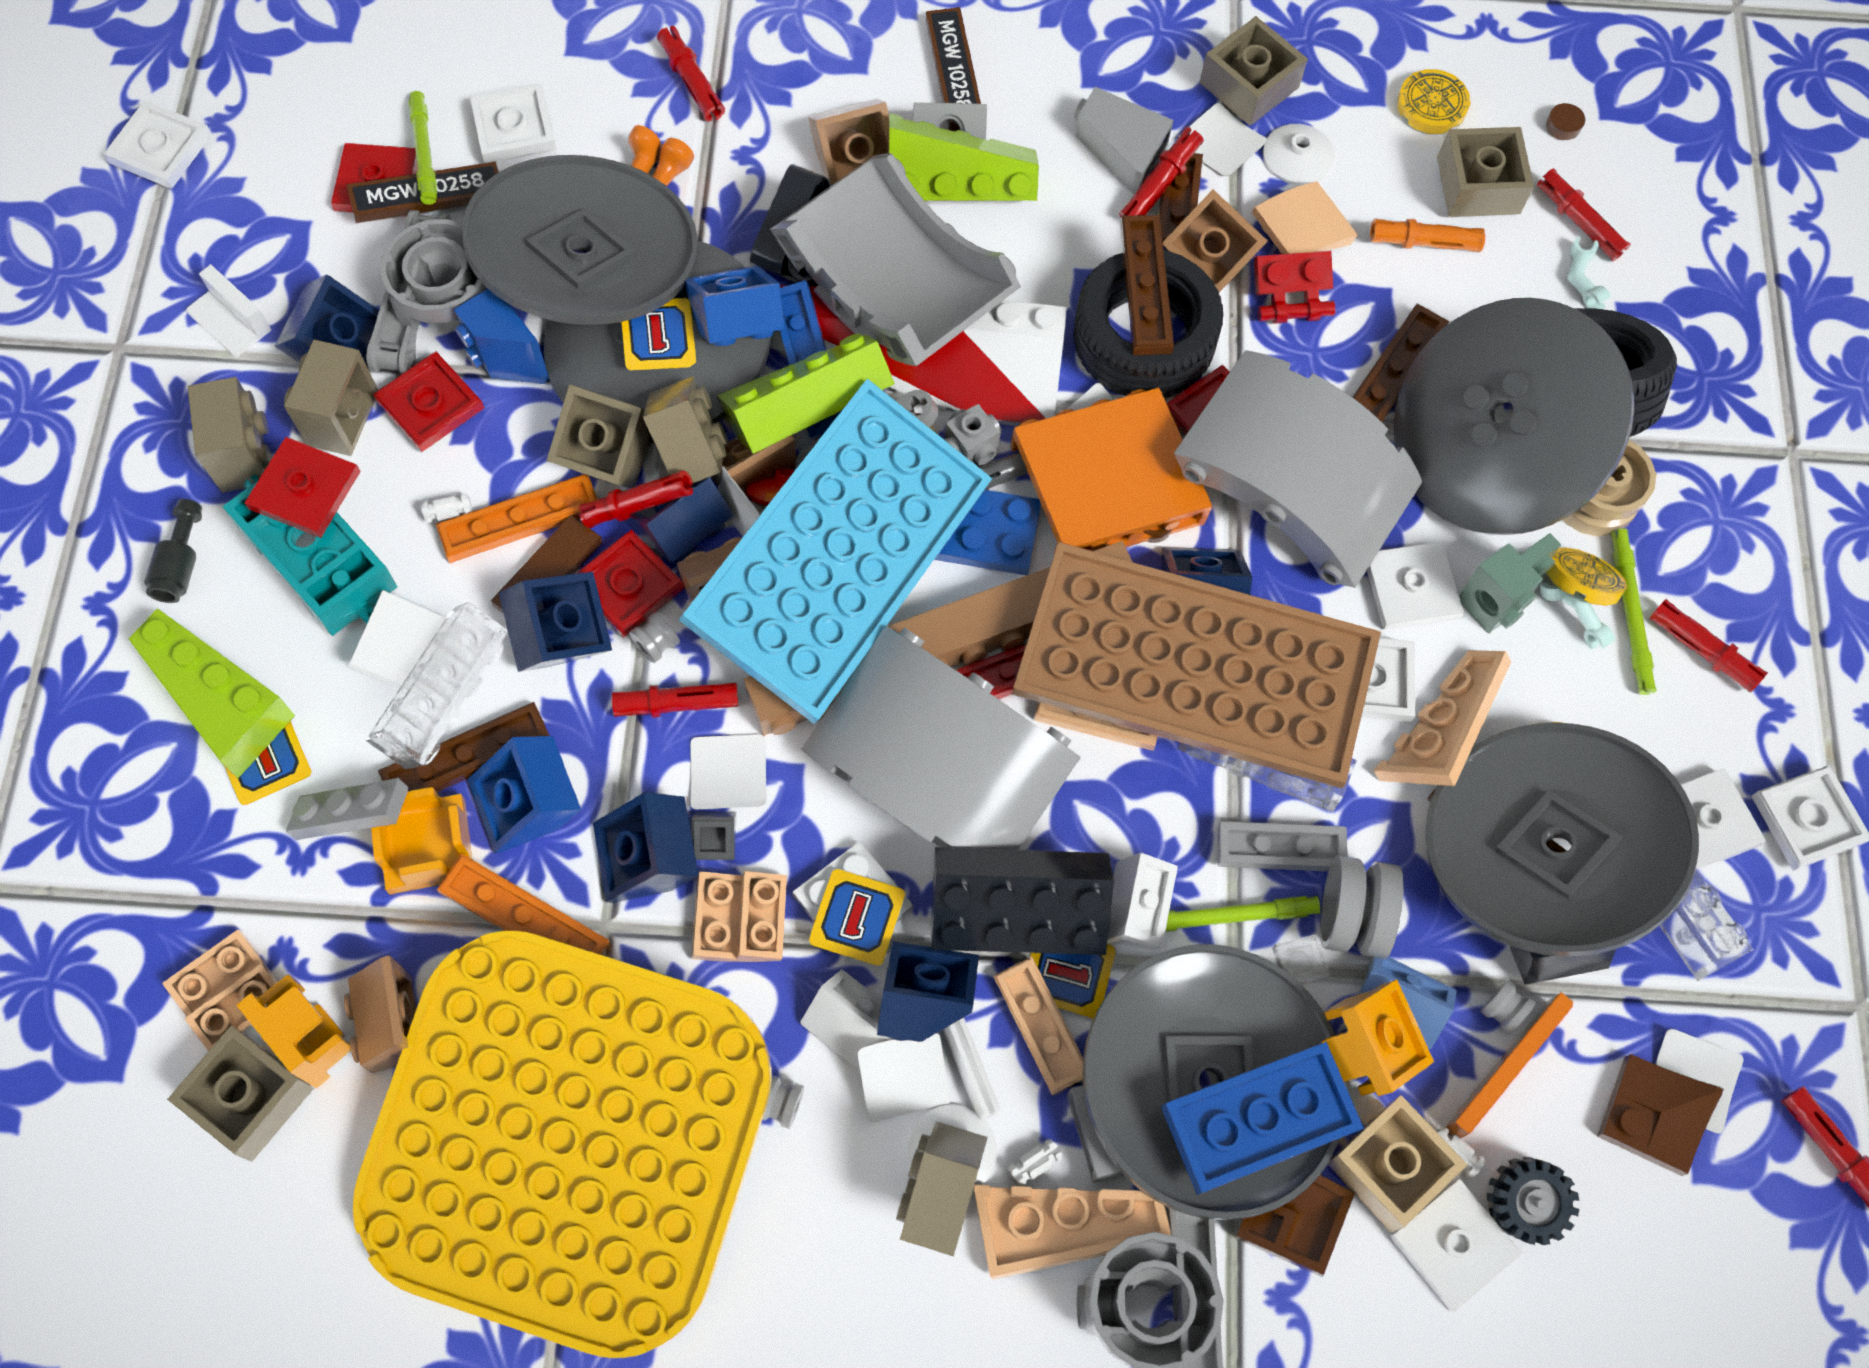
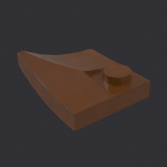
(1658, 1114)
(1302, 1229)

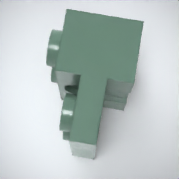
(1507, 583)

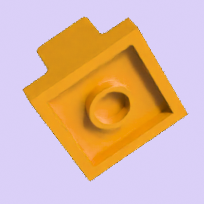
(423, 841)
(296, 1031)
(1379, 1041)

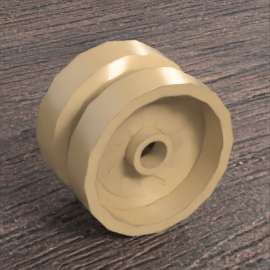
(1620, 496)

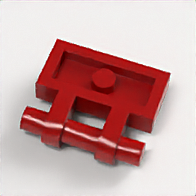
(1294, 274)

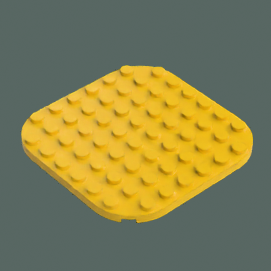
(563, 1143)

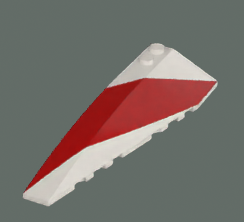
(1000, 361)

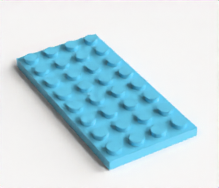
(837, 551)

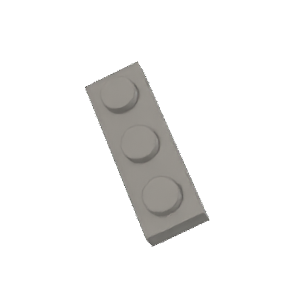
(347, 809)
(1279, 845)

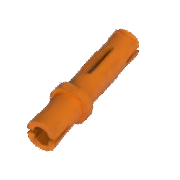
(1428, 235)

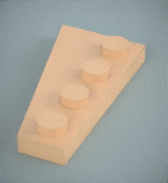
(1448, 726)
(1055, 1227)

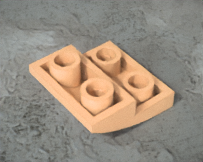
(1304, 221)
(739, 917)
(216, 983)

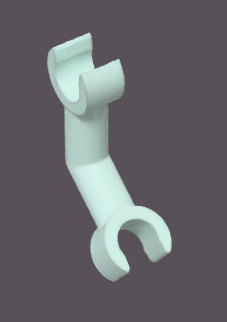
(1592, 295)
(1596, 631)

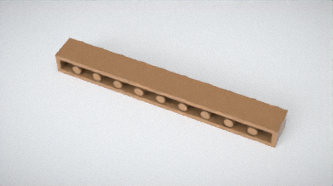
(951, 633)

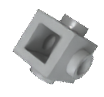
(974, 434)

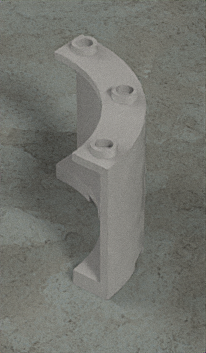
(893, 262)
(1303, 462)
(939, 749)

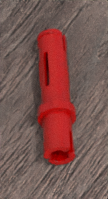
(684, 63)
(1171, 165)
(1571, 203)
(622, 504)
(1710, 647)
(674, 699)
(1832, 1142)

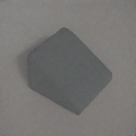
(714, 835)

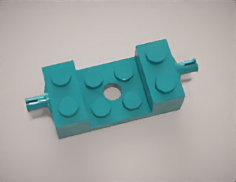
(332, 576)

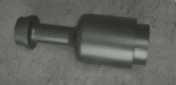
(174, 559)

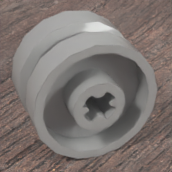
(1361, 906)

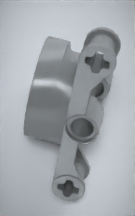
(415, 259)
(1167, 1262)

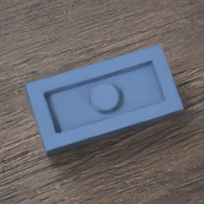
(1427, 998)

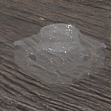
(1302, 959)

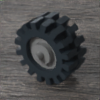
(1533, 1200)

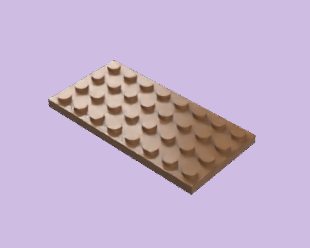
(1199, 664)

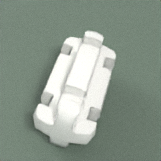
(446, 507)
(1035, 1162)
(1474, 1163)

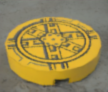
(1433, 101)
(1587, 574)

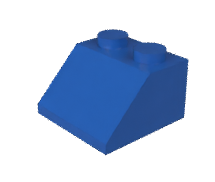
(735, 305)
(499, 340)
(523, 792)

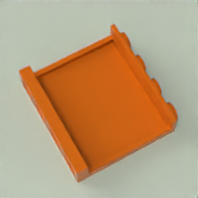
(1111, 472)

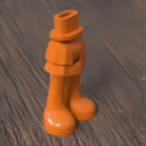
(647, 149)

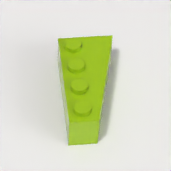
(961, 166)
(803, 392)
(219, 698)

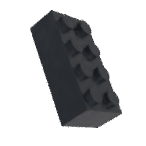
(1021, 901)

